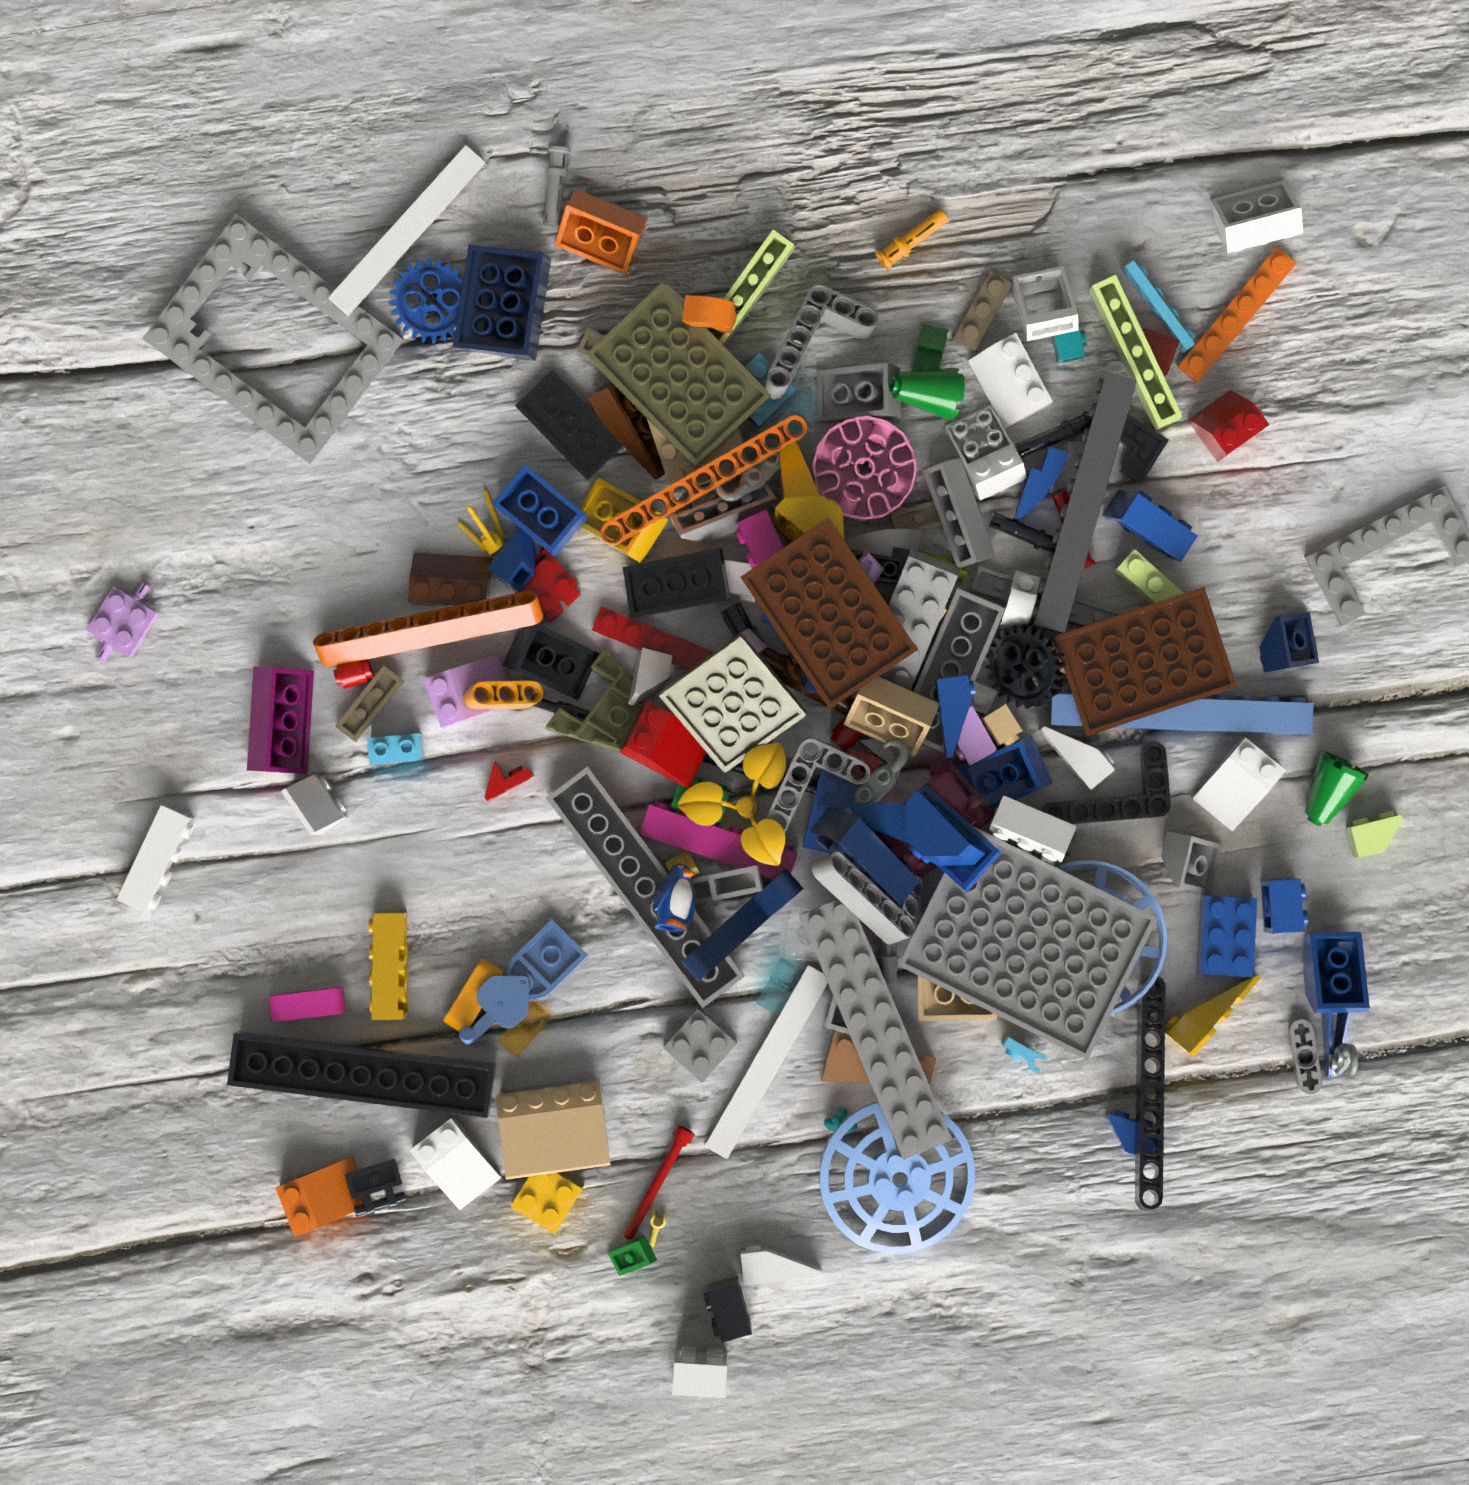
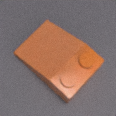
(318, 1197)

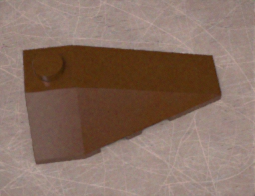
(627, 426)

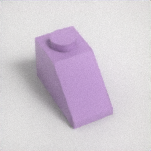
(974, 740)

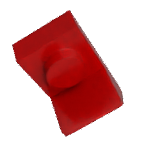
(499, 784)

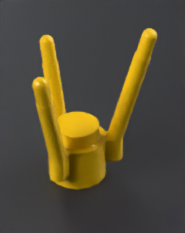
(492, 540)

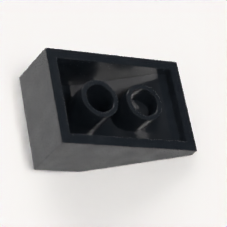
(551, 659)

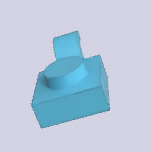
(1017, 1049)

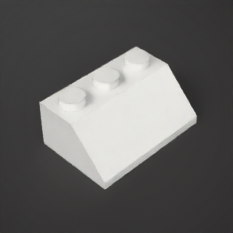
(1257, 216)
(1010, 381)

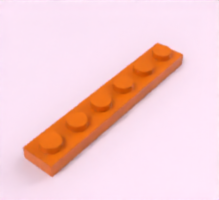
(1236, 315)

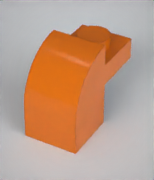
(709, 312)

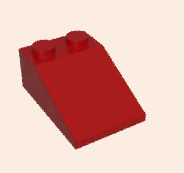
(663, 745)

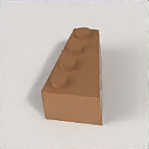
(845, 1064)

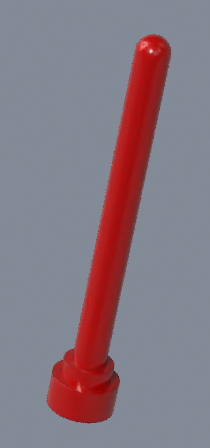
(681, 1138)

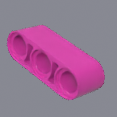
(307, 1004)

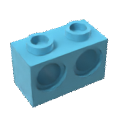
(395, 749)

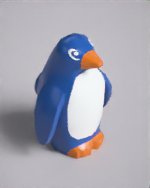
(674, 900)

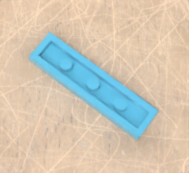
(1153, 297)

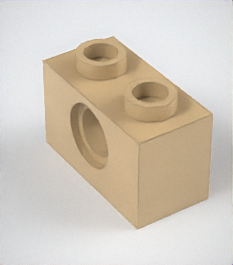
(1002, 726)

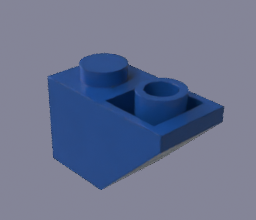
(515, 561)
(1125, 1131)

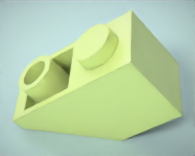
(1373, 836)

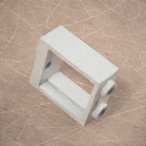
(1051, 322)

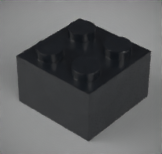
(729, 1309)

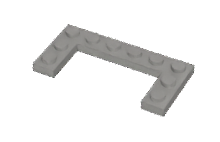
(1328, 562)

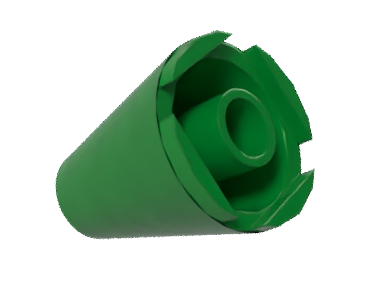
(930, 390)
(1332, 787)

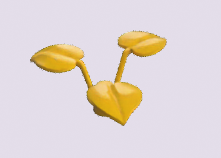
(704, 803)

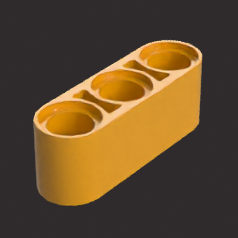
(513, 690)
(466, 1007)

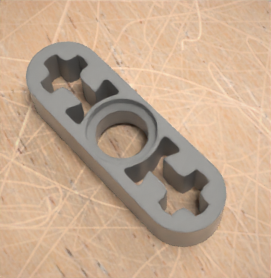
(1316, 1074)

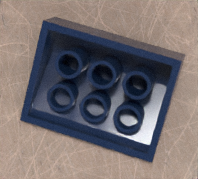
(502, 302)

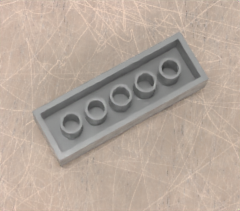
(918, 606)
(957, 650)

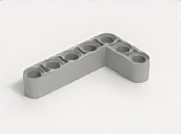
(804, 332)
(810, 763)
(867, 901)

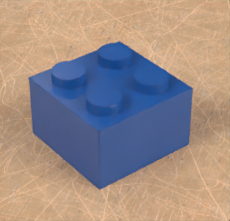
(1283, 905)

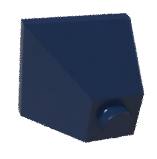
(1289, 643)

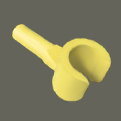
(656, 1224)

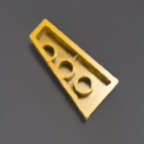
(389, 966)

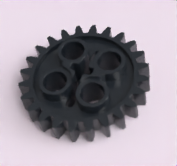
(1025, 665)

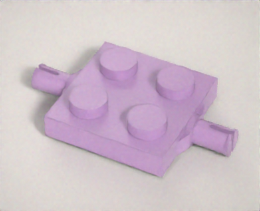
(122, 621)

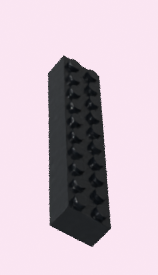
(361, 1074)

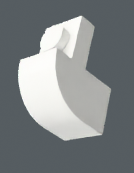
(1020, 600)

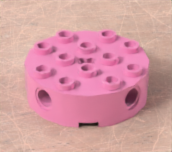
(860, 443)

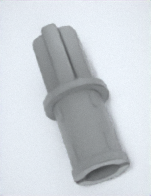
(889, 962)

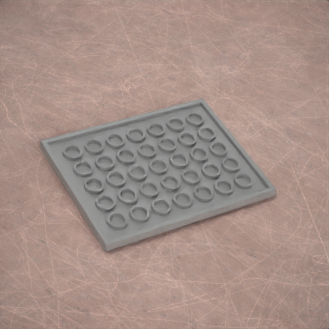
(1031, 947)

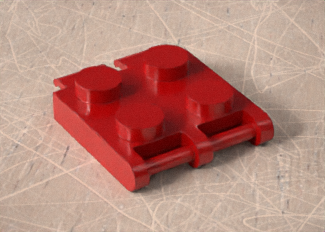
(551, 585)

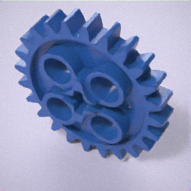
(415, 317)

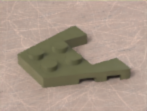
(611, 716)

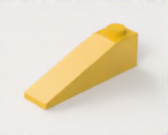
(1196, 1025)

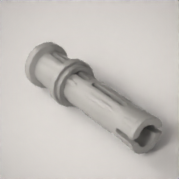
(556, 173)

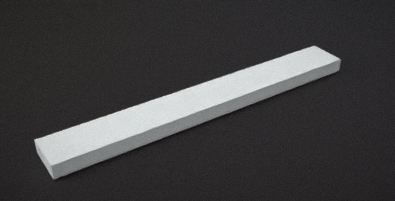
(406, 230)
(767, 1062)

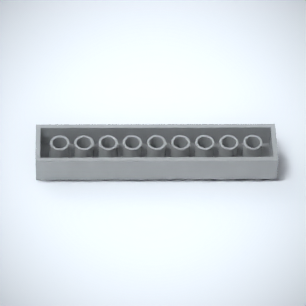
(635, 876)
(875, 1028)

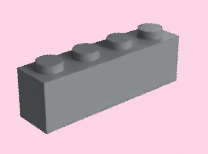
(958, 513)

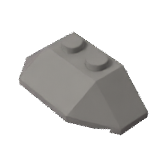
(715, 517)

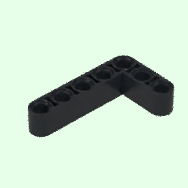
(1118, 803)

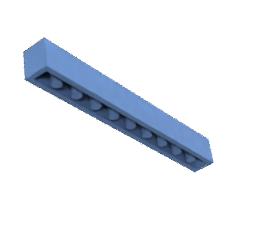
(1208, 715)

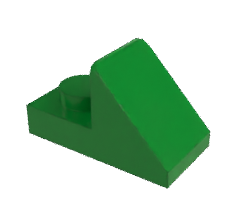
(930, 348)
(632, 1255)

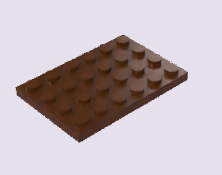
(829, 613)
(1145, 661)

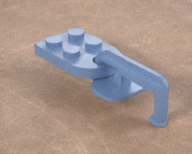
(545, 960)

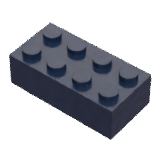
(858, 843)

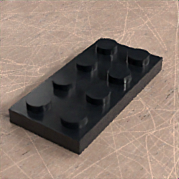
(569, 425)
(676, 583)

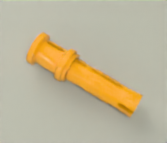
(899, 243)

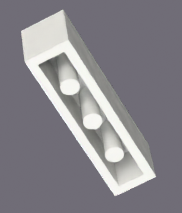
(155, 859)

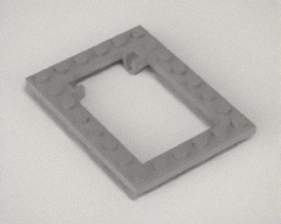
(183, 339)

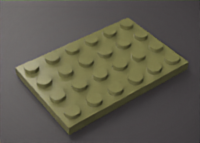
(678, 376)

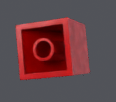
(1228, 424)

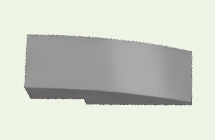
(889, 540)
(726, 884)

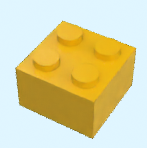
(547, 1198)

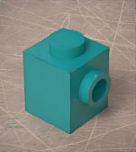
(1069, 346)

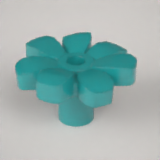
(832, 1123)

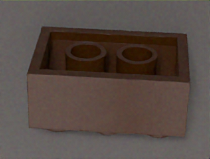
(448, 579)

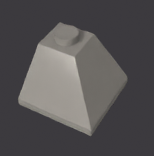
(1191, 861)

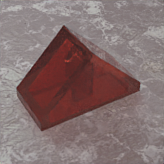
(1162, 348)

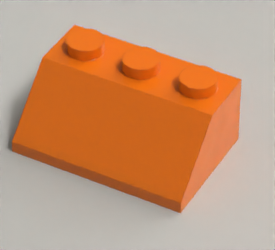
(600, 231)

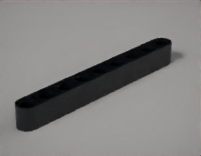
(1144, 1104)

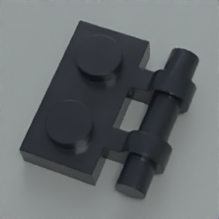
(371, 1180)

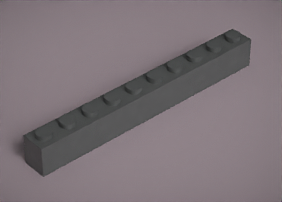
(1085, 502)

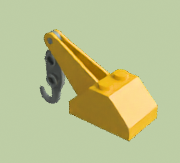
(801, 503)

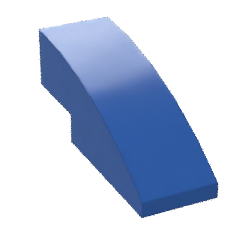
(1040, 481)

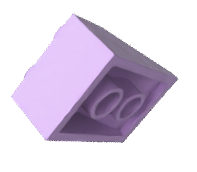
(448, 688)

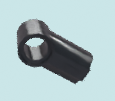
(738, 621)

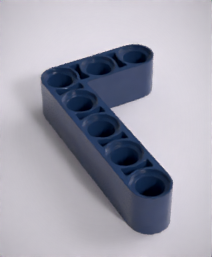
(742, 924)

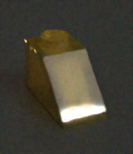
(519, 1037)

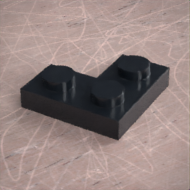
(1145, 447)

